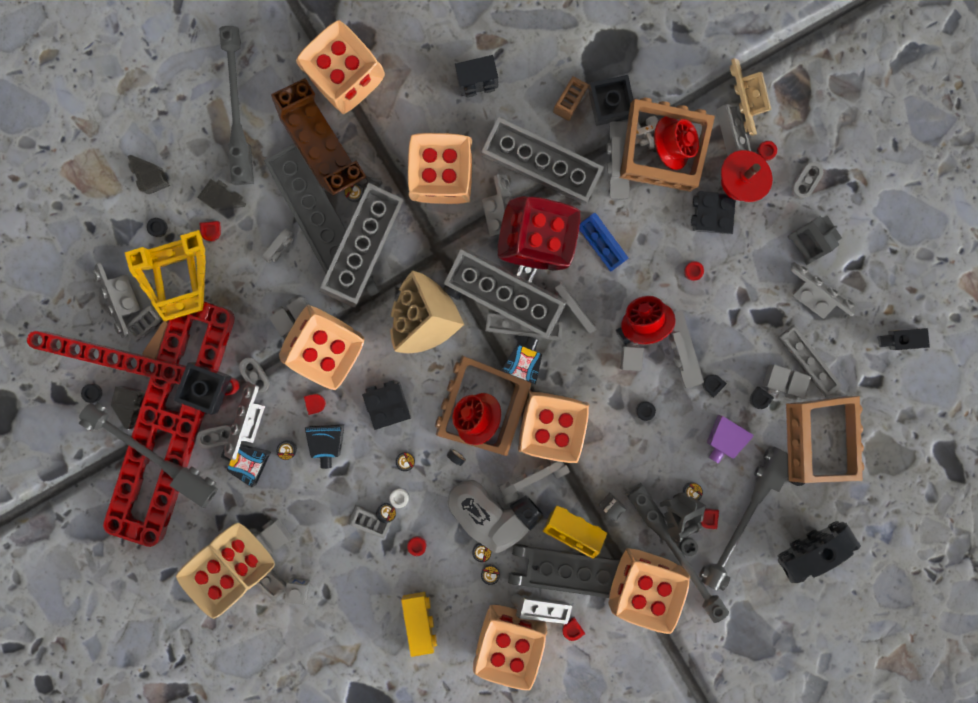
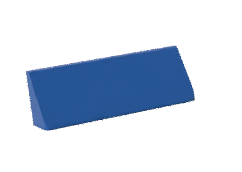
(603, 242)

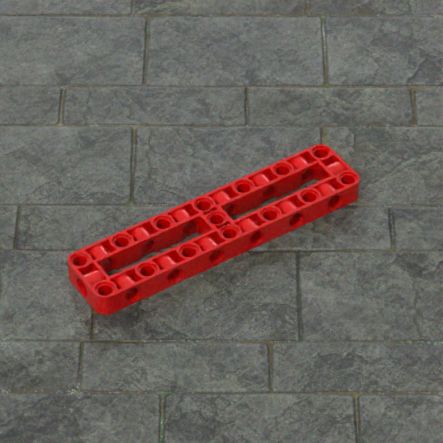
(145, 430)

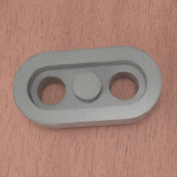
(806, 181)
(283, 240)
(254, 375)
(216, 434)

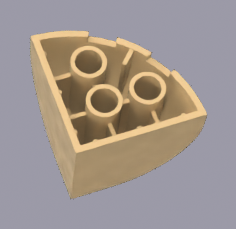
(422, 315)

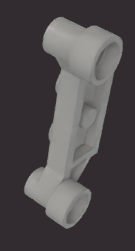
(509, 491)

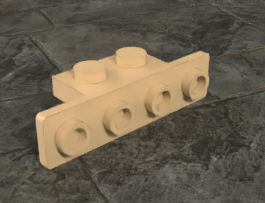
(752, 95)

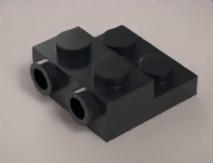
(713, 213)
(386, 404)

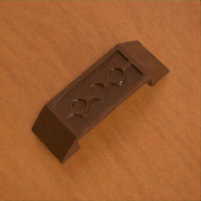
(315, 138)

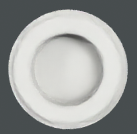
(399, 498)

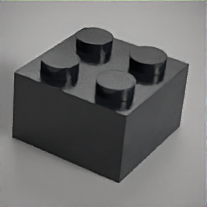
(477, 76)
(610, 99)
(202, 388)

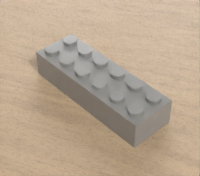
(541, 161)
(361, 245)
(505, 292)

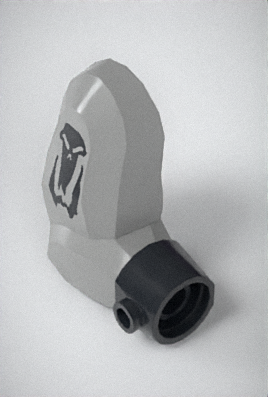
(487, 520)

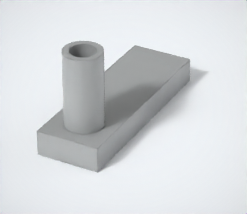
(563, 293)
(541, 609)

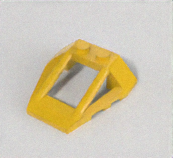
(154, 258)

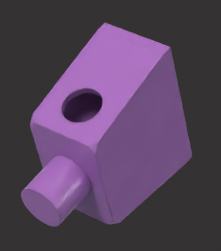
(727, 439)

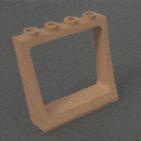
(657, 176)
(512, 415)
(800, 444)

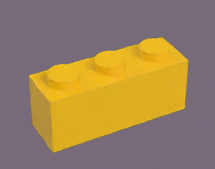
(575, 532)
(419, 624)

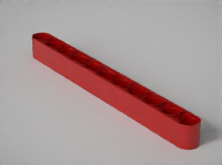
(106, 354)

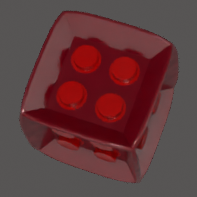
(539, 233)

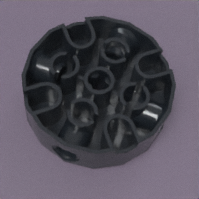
(818, 552)

